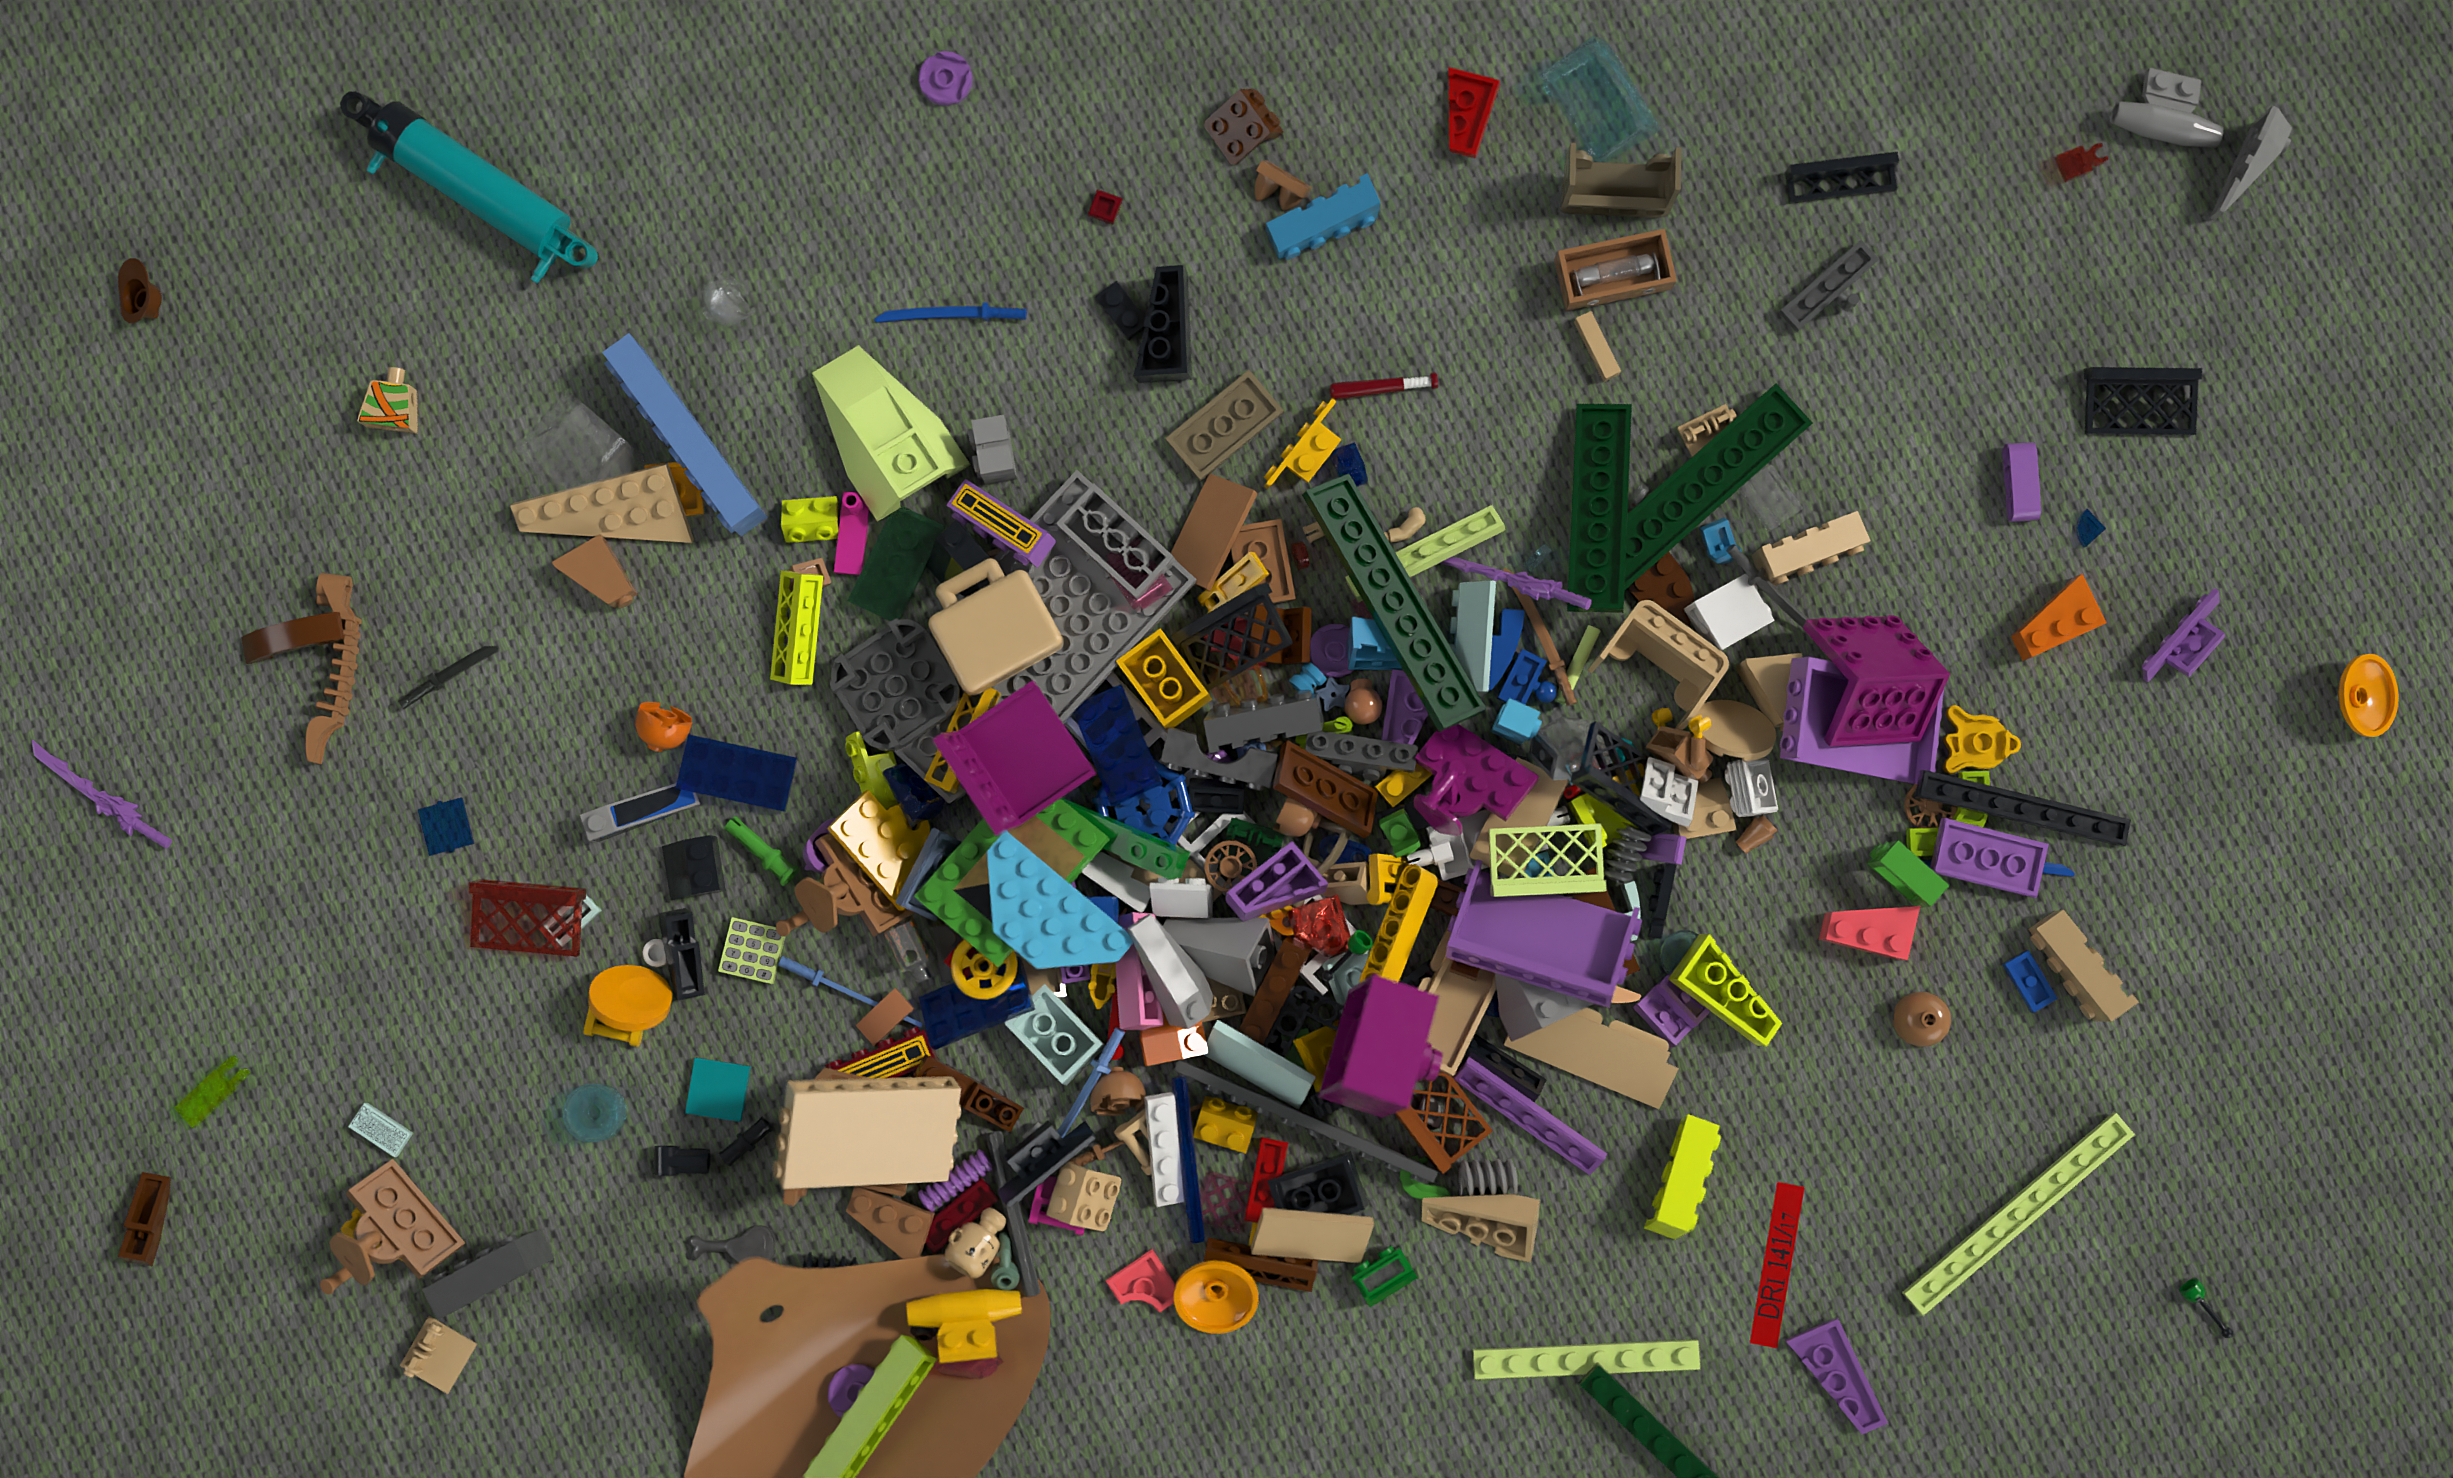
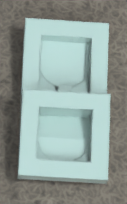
(1632, 899)

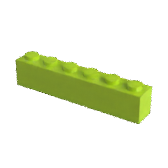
(873, 1410)

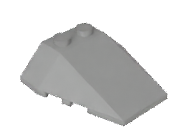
(1531, 1007)

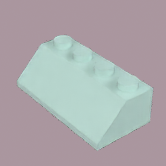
(1474, 630)

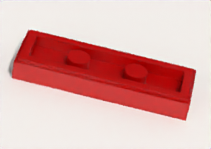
(1268, 1165)

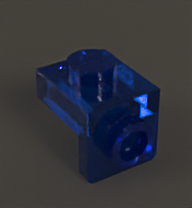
(1349, 461)

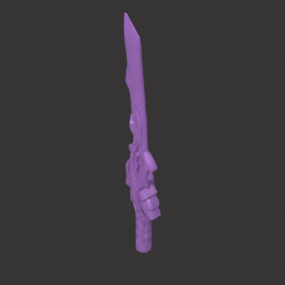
(1521, 581)
(123, 810)

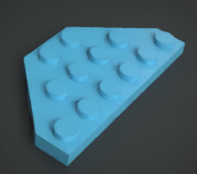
(1045, 914)

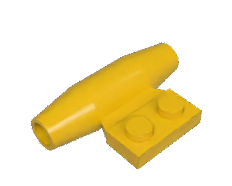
(965, 1320)

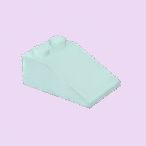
(1056, 1036)

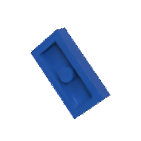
(2029, 981)

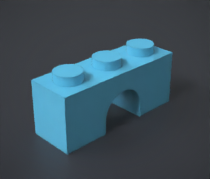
(1516, 722)

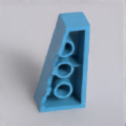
(1324, 219)

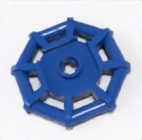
(1160, 809)

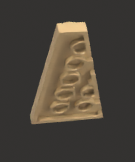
(623, 506)

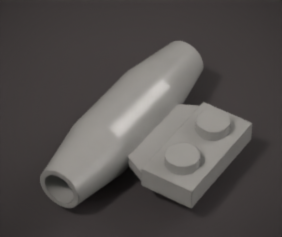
(2168, 112)

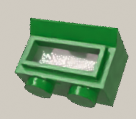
(1384, 1275)

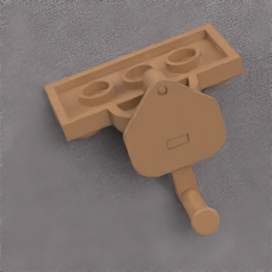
(845, 881)
(397, 1220)

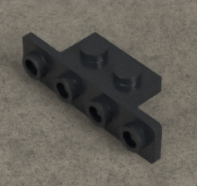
(1041, 1156)

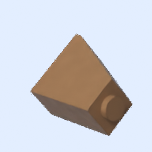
(598, 571)

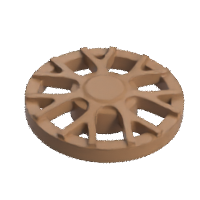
(1927, 808)
(1230, 865)

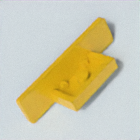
(1310, 451)

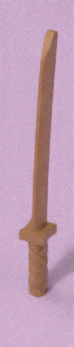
(1557, 665)
(1098, 1152)

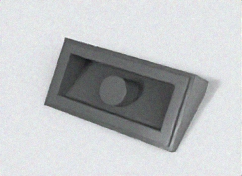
(1548, 758)

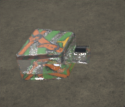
(906, 937)

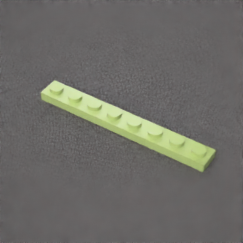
(1581, 1359)

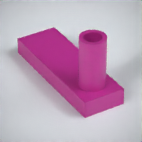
(852, 535)

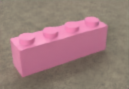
(1136, 997)

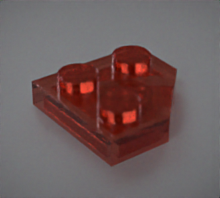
(1321, 926)

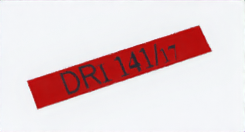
(1777, 1265)

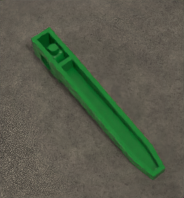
(1137, 846)

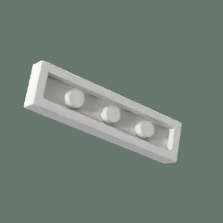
(1164, 1149)

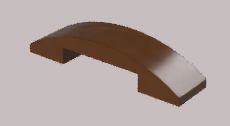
(291, 636)

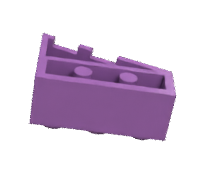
(1276, 884)

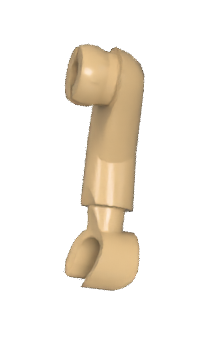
(1409, 527)

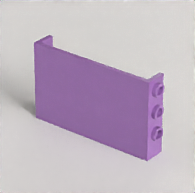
(1811, 703)
(1542, 939)

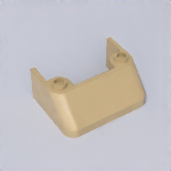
(1672, 648)

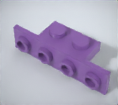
(2190, 642)

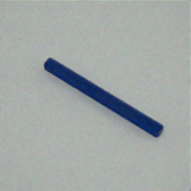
(1188, 1160)

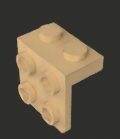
(1084, 1197)

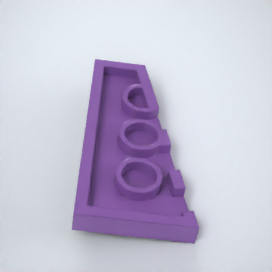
(1835, 1365)

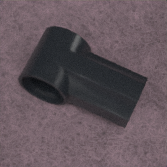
(676, 1160)

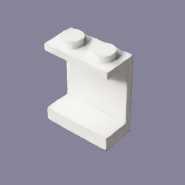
(1729, 613)

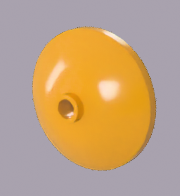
(2368, 695)
(1213, 1307)

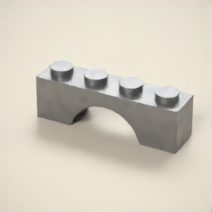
(1253, 767)

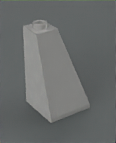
(1227, 948)

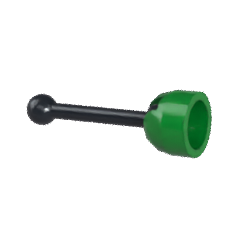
(1358, 944)
(2195, 1292)

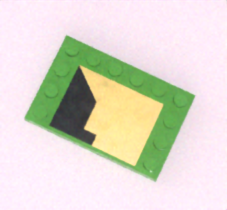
(961, 885)

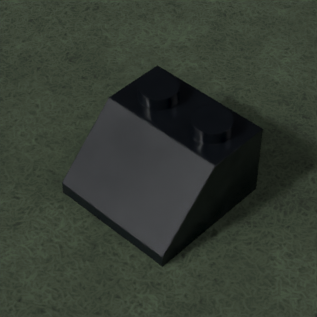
(693, 867)

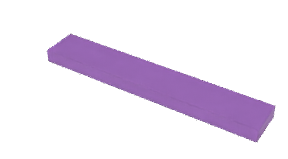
(1529, 1116)

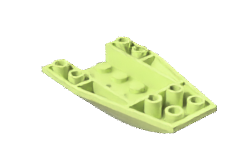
(883, 432)

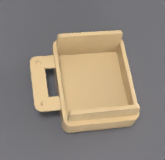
(994, 628)

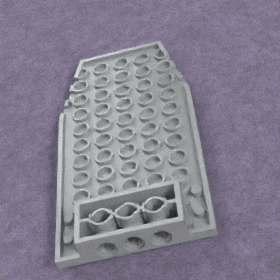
(1083, 603)

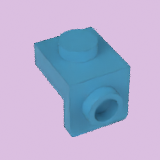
(1717, 538)

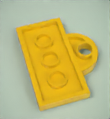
(880, 842)

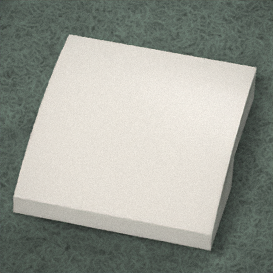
(1668, 792)

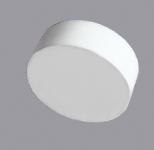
(654, 953)

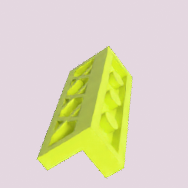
(800, 628)

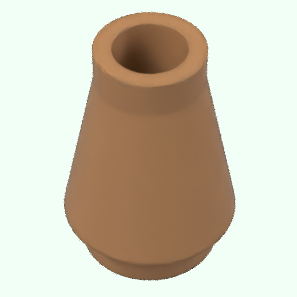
(1757, 833)

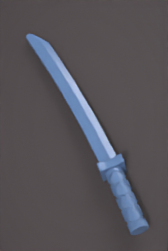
(816, 977)
(1100, 1066)

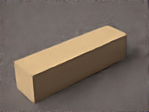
(1597, 346)

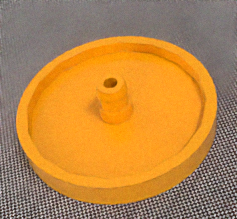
(630, 998)

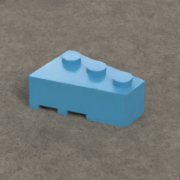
(1368, 647)

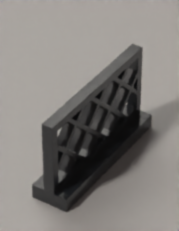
(2142, 376)
(1227, 614)
(1608, 791)

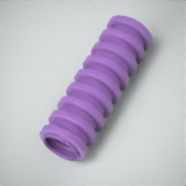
(958, 1178)

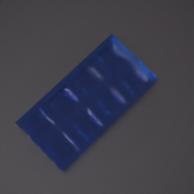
(1117, 745)
(736, 773)
(954, 1015)

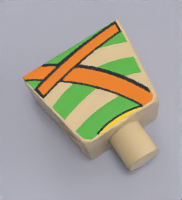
(390, 404)

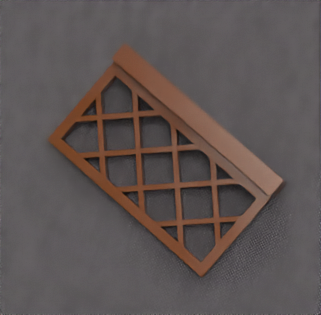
(1425, 1138)

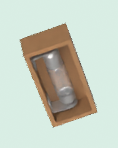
(1615, 270)

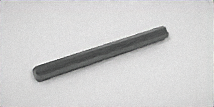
(1014, 1217)

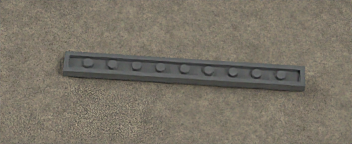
(1316, 1126)

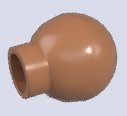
(1362, 703)

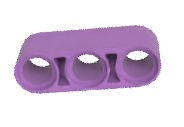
(2021, 482)

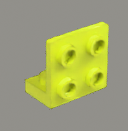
(1591, 811)

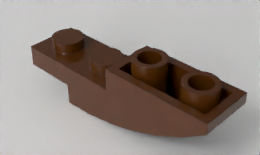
(974, 1094)

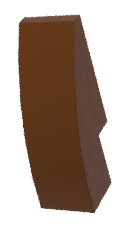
(145, 1219)

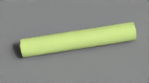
(1579, 659)

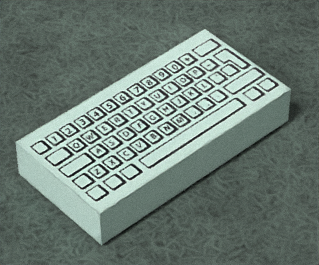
(380, 1129)

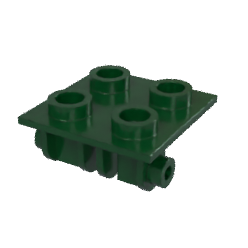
(1261, 840)

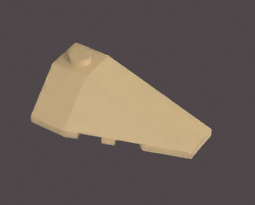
(1498, 1220)

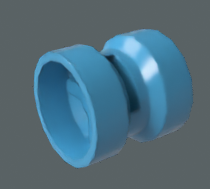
(1308, 678)

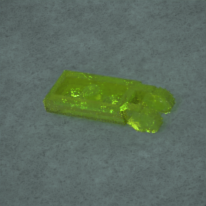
(210, 1093)

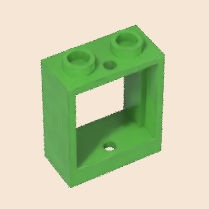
(1907, 873)

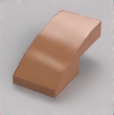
(885, 1016)

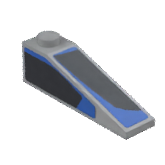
(636, 812)

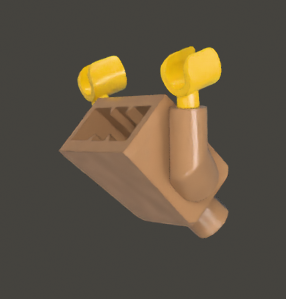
(1681, 747)

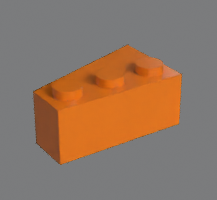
(2059, 620)

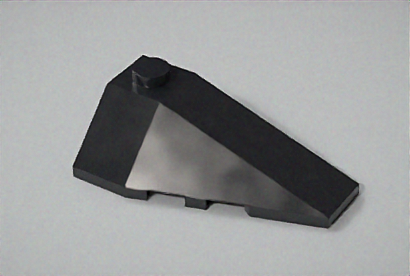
(954, 553)

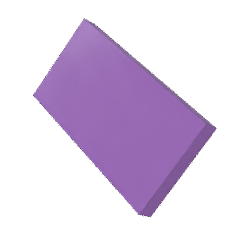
(1989, 857)

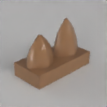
(1271, 177)

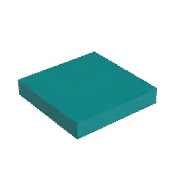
(718, 1089)

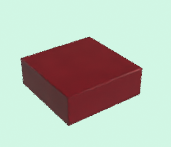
(1105, 207)

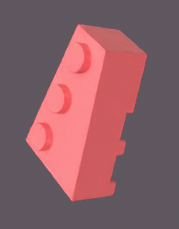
(1875, 931)

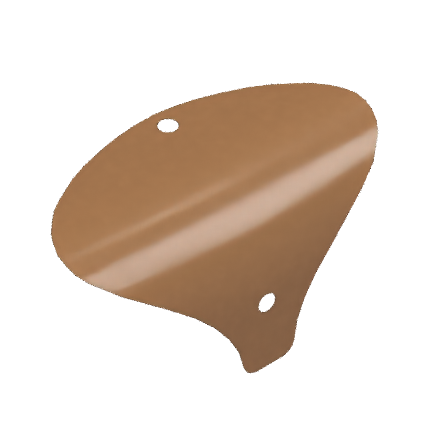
(772, 1379)

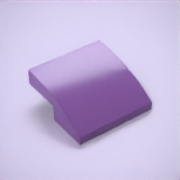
(1670, 1011)

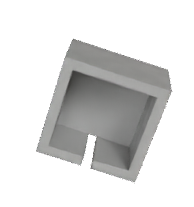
(994, 449)

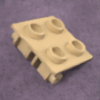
(1704, 428)
(438, 1355)

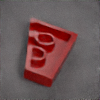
(1469, 109)

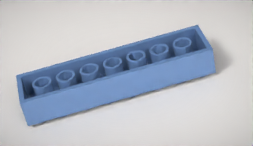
(688, 440)

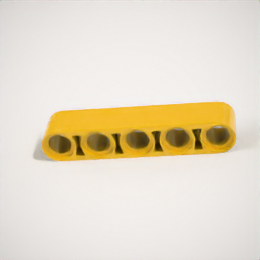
(1401, 924)

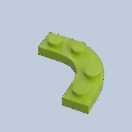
(1922, 840)

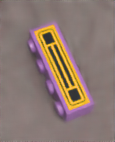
(1000, 523)

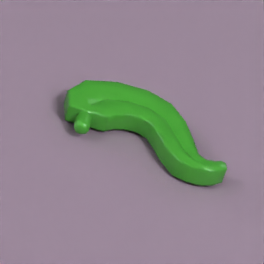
(1420, 1190)

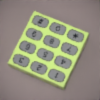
(752, 951)

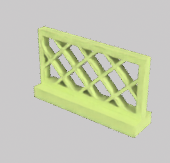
(1546, 885)

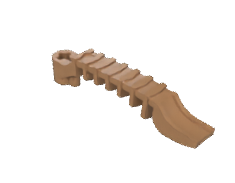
(336, 593)

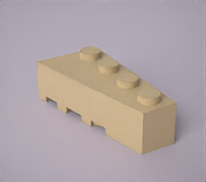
(2080, 968)

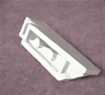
(1117, 880)

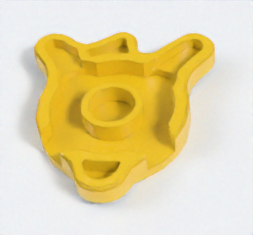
(1978, 741)

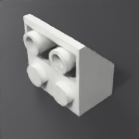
(1185, 899)

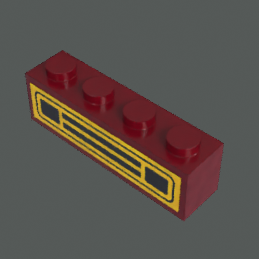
(891, 1058)

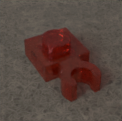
(2078, 162)

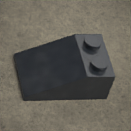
(1322, 1187)

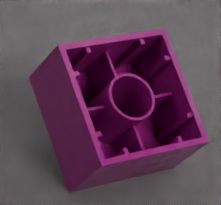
(1381, 1047)

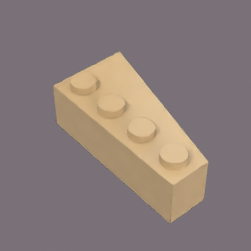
(1811, 548)

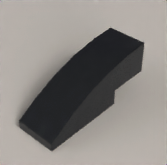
(682, 953)

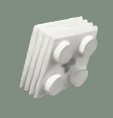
(1751, 787)

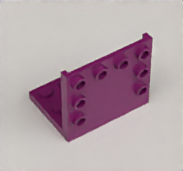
(1889, 676)
(1015, 759)

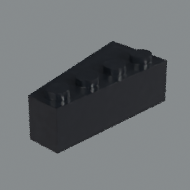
(1166, 335)

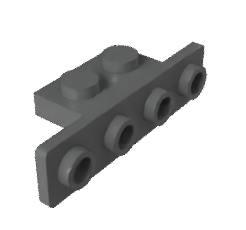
(1362, 755)

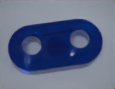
(1351, 849)

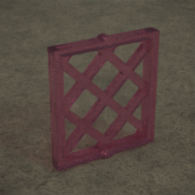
(1218, 1223)

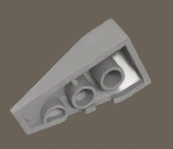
(2261, 146)
(1173, 974)

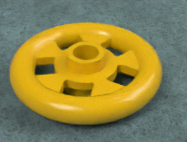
(972, 986)

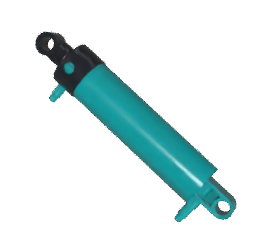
(468, 180)

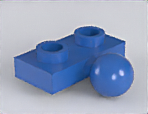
(1524, 678)

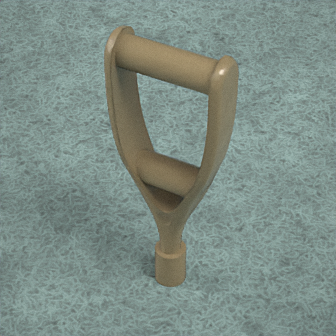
(1322, 867)

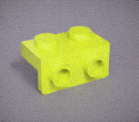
(810, 519)

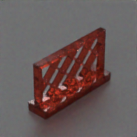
(530, 893)

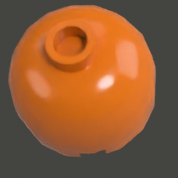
(661, 727)

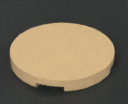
(1737, 730)

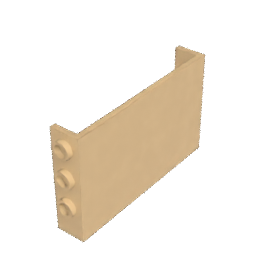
(867, 1131)

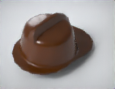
(137, 295)

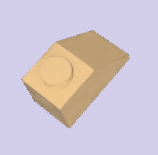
(1349, 881)

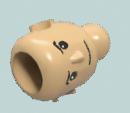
(975, 1244)

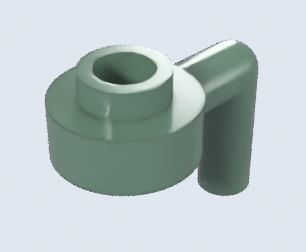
(1004, 1267)

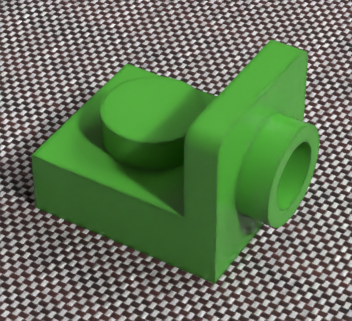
(1400, 833)

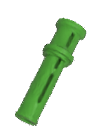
(771, 859)

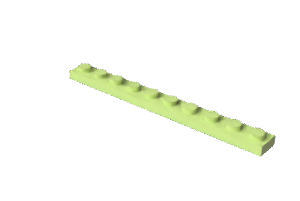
(2018, 1213)

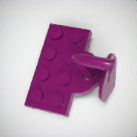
(1472, 772)

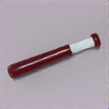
(1379, 386)

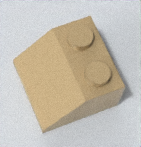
(1711, 812)

